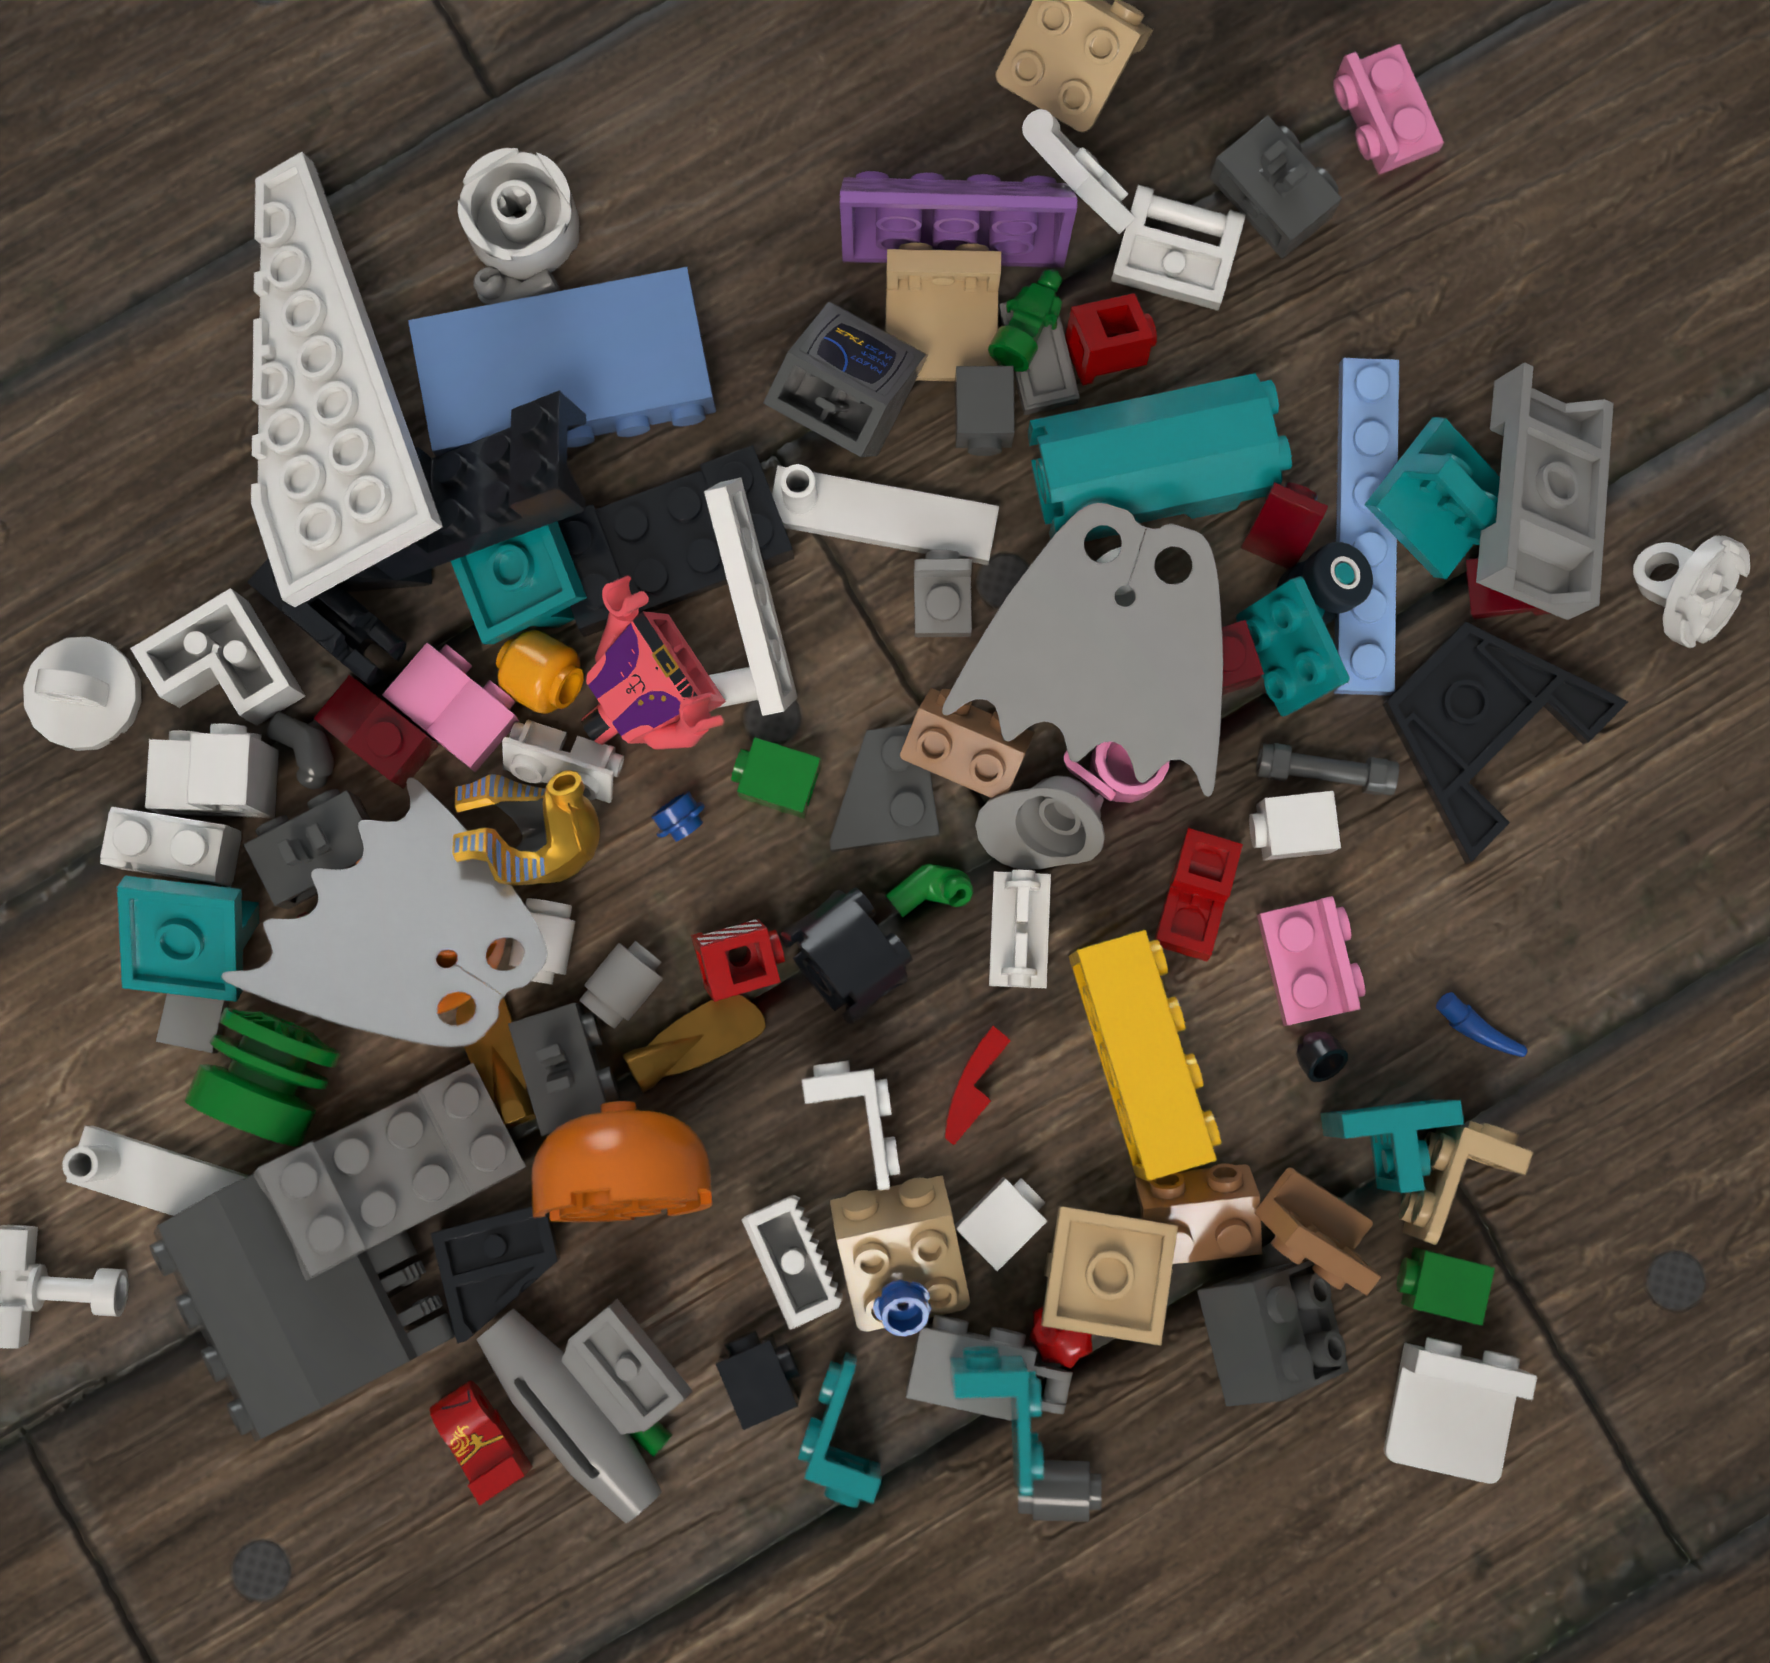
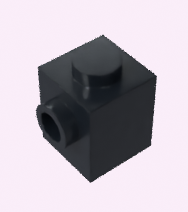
(758, 1378)

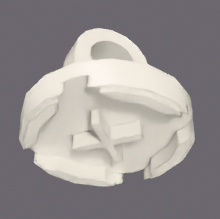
(1701, 592)
(82, 693)

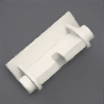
(536, 755)
(1020, 929)

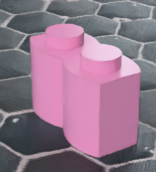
(453, 706)

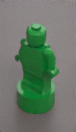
(1032, 309)

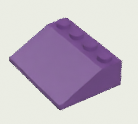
(1021, 219)

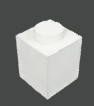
(1295, 826)
(1002, 1221)

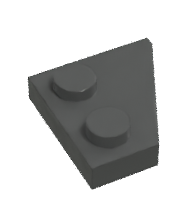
(885, 796)

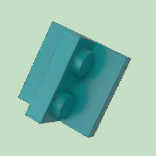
(1438, 498)
(520, 584)
(182, 936)
(1397, 1153)

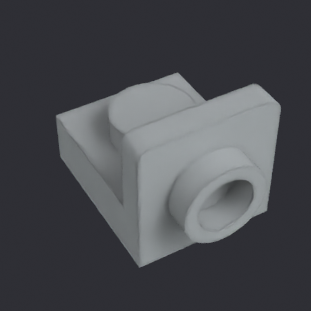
(942, 595)

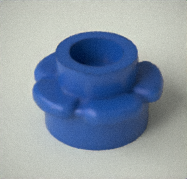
(678, 816)
(906, 1318)

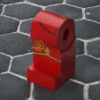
(479, 1441)

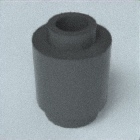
(1064, 1493)

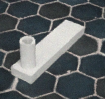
(883, 514)
(769, 671)
(143, 1172)

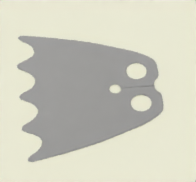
(1105, 669)
(382, 923)

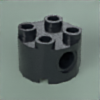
(847, 953)

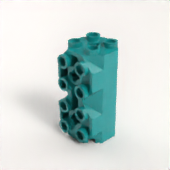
(1161, 453)

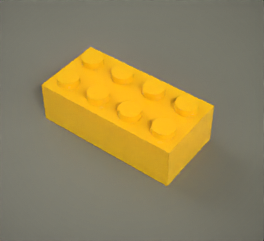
(1143, 1055)

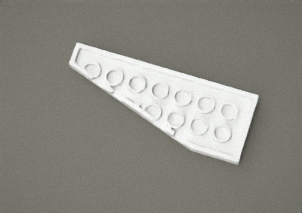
(331, 438)

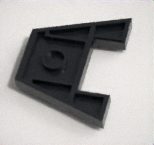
(1469, 707)

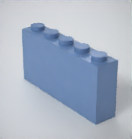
(614, 348)

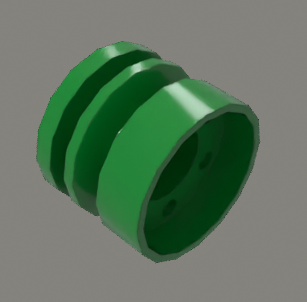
(262, 1077)

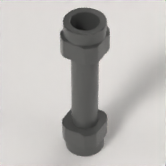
(1375, 776)

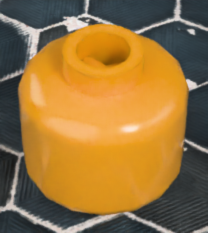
(539, 672)

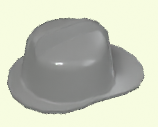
(1043, 825)

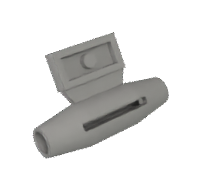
(590, 1398)

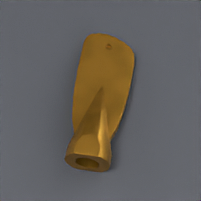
(696, 1040)
(499, 1065)

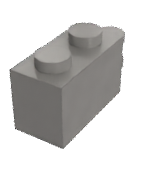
(945, 1339)

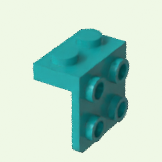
(990, 1375)
(841, 1472)

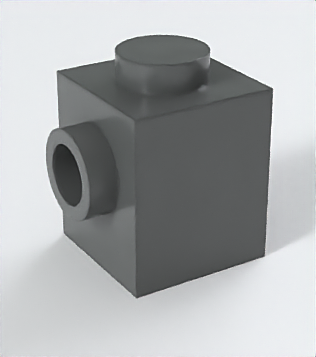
(984, 409)

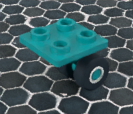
(1291, 622)

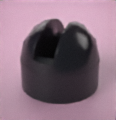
(1321, 1056)

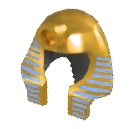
(555, 825)

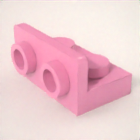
(1387, 109)
(1311, 960)

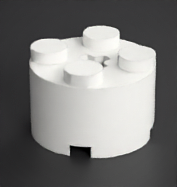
(510, 183)

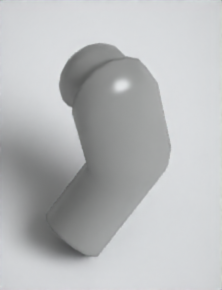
(498, 288)

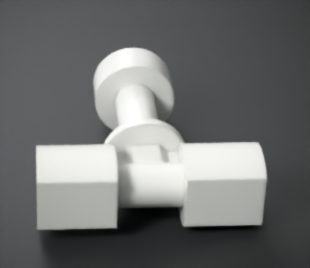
(27, 1286)

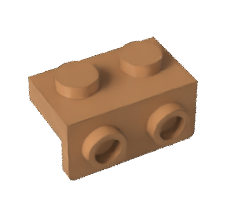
(964, 746)
(1210, 1209)
(1318, 1227)

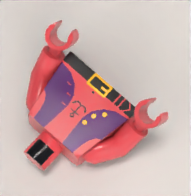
(647, 678)

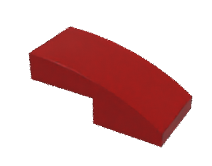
(1198, 894)
(967, 1100)

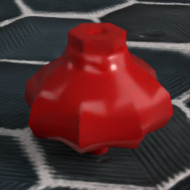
(1059, 1344)

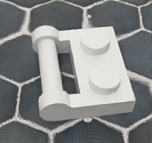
(1078, 169)
(1174, 263)

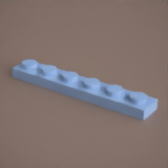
(1365, 457)

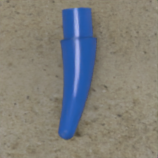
(1470, 1024)

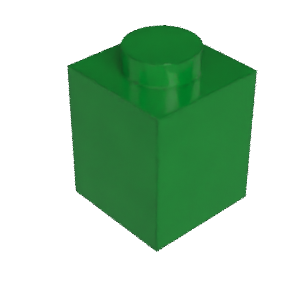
(776, 777)
(1445, 1285)

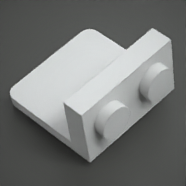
(837, 1082)
(1454, 1410)

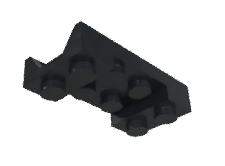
(497, 486)
(667, 539)

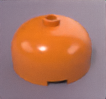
(620, 1167)

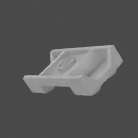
(1549, 498)
(389, 1171)

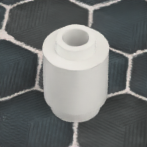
(557, 931)

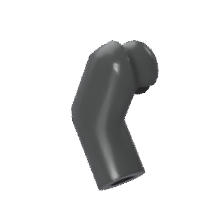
(310, 749)

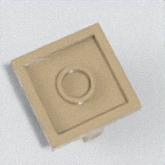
(1109, 1275)

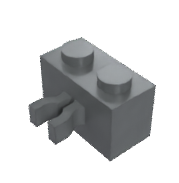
(1276, 186)
(316, 839)
(563, 1065)

